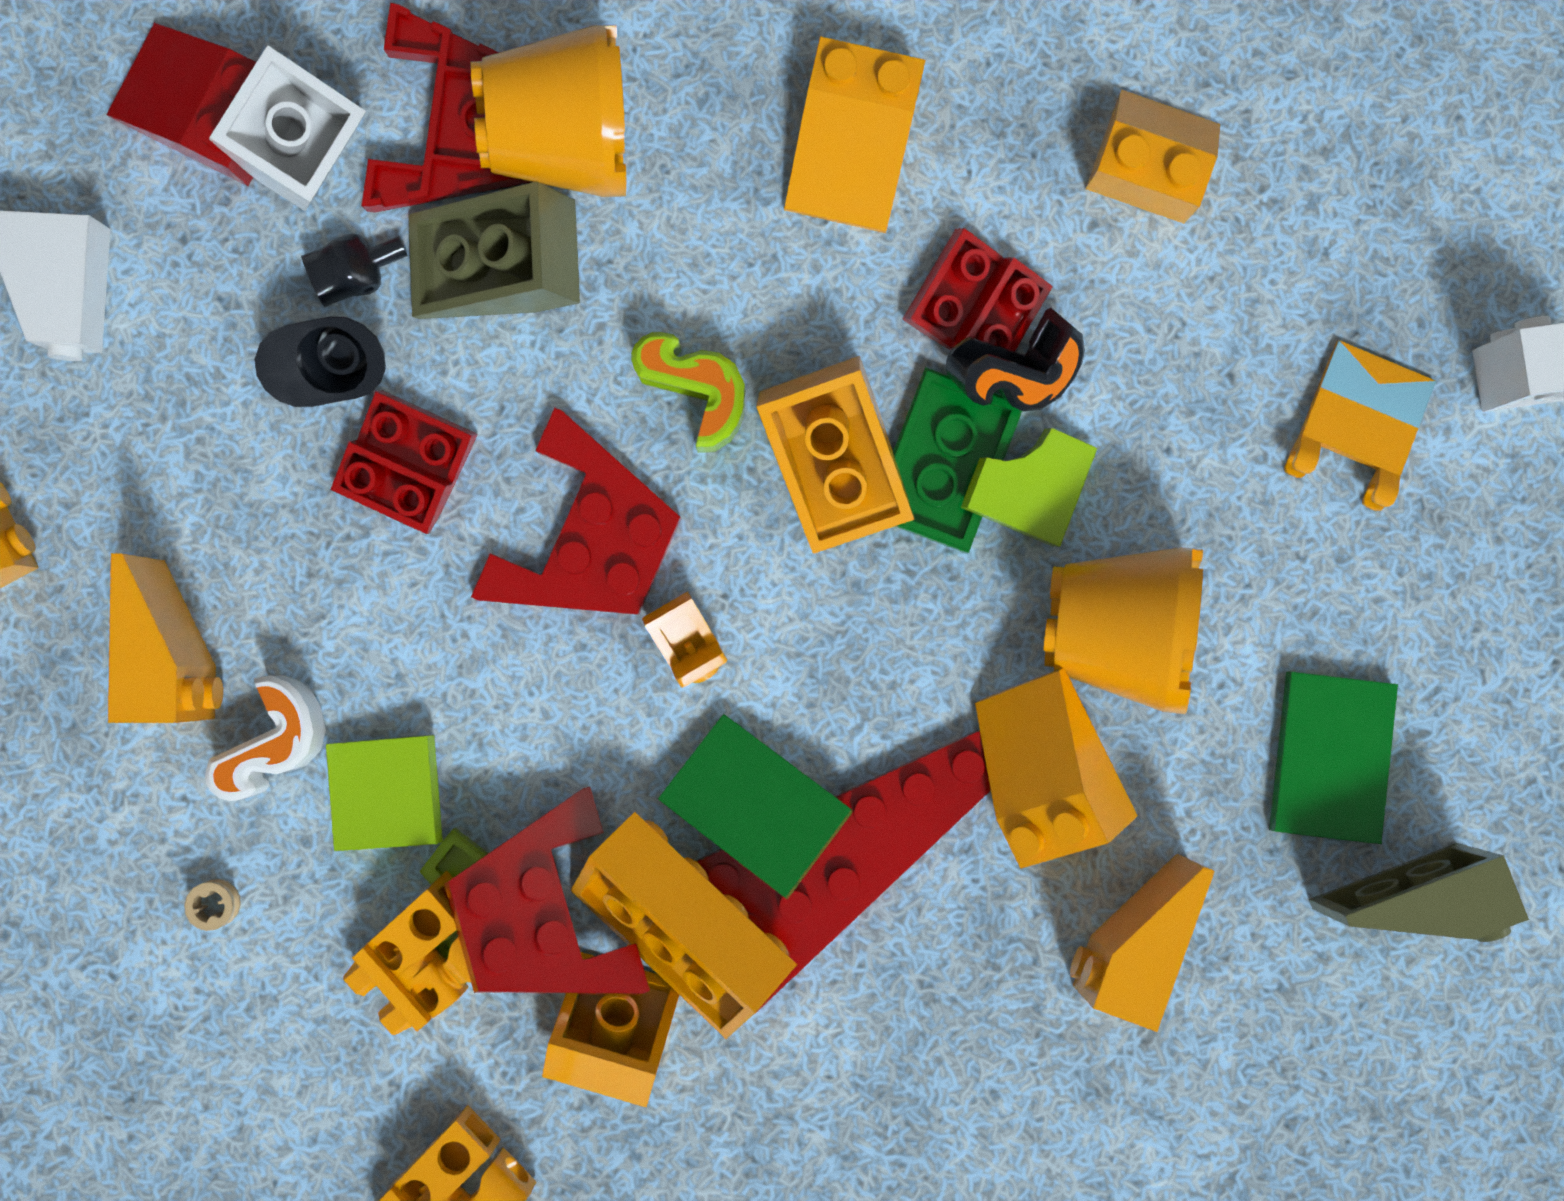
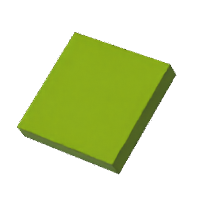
(384, 793)

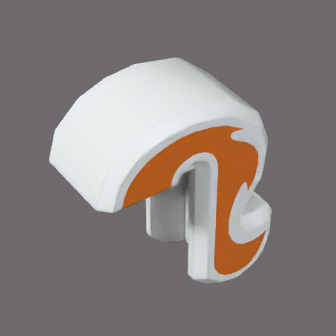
(287, 747)

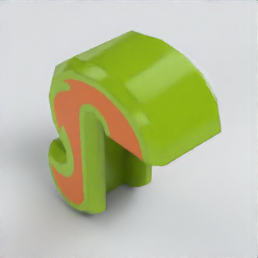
(697, 375)

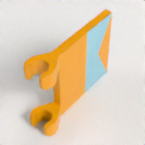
(1366, 414)

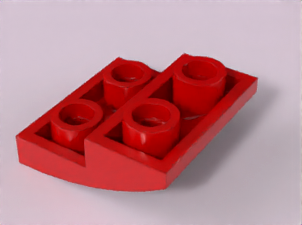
(976, 295)
(403, 461)

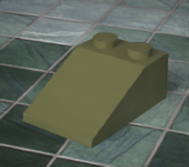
(495, 254)
(1440, 894)

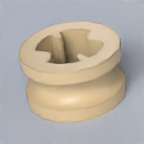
(194, 909)

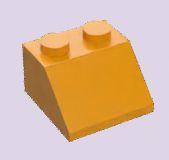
(1155, 157)
(612, 1040)

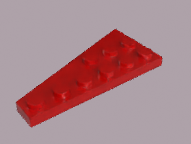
(888, 831)

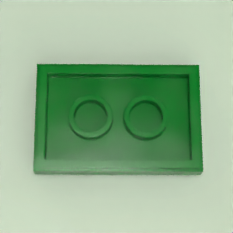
(940, 453)
(1333, 757)
(755, 806)

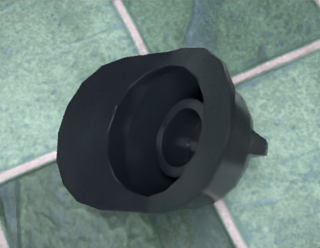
(320, 362)

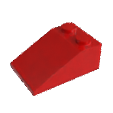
(181, 93)

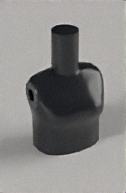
(349, 267)

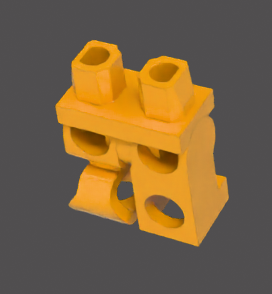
(409, 967)
(454, 1158)

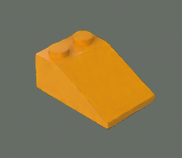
(853, 134)
(835, 454)
(155, 649)
(1049, 771)
(1141, 946)

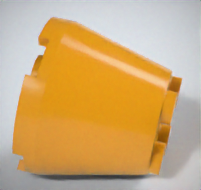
(555, 112)
(1129, 624)

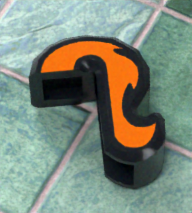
(1026, 379)

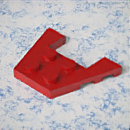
(451, 153)
(607, 543)
(518, 920)

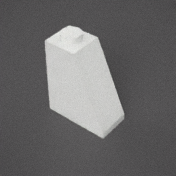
(56, 279)

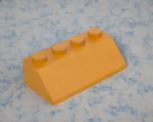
(682, 924)

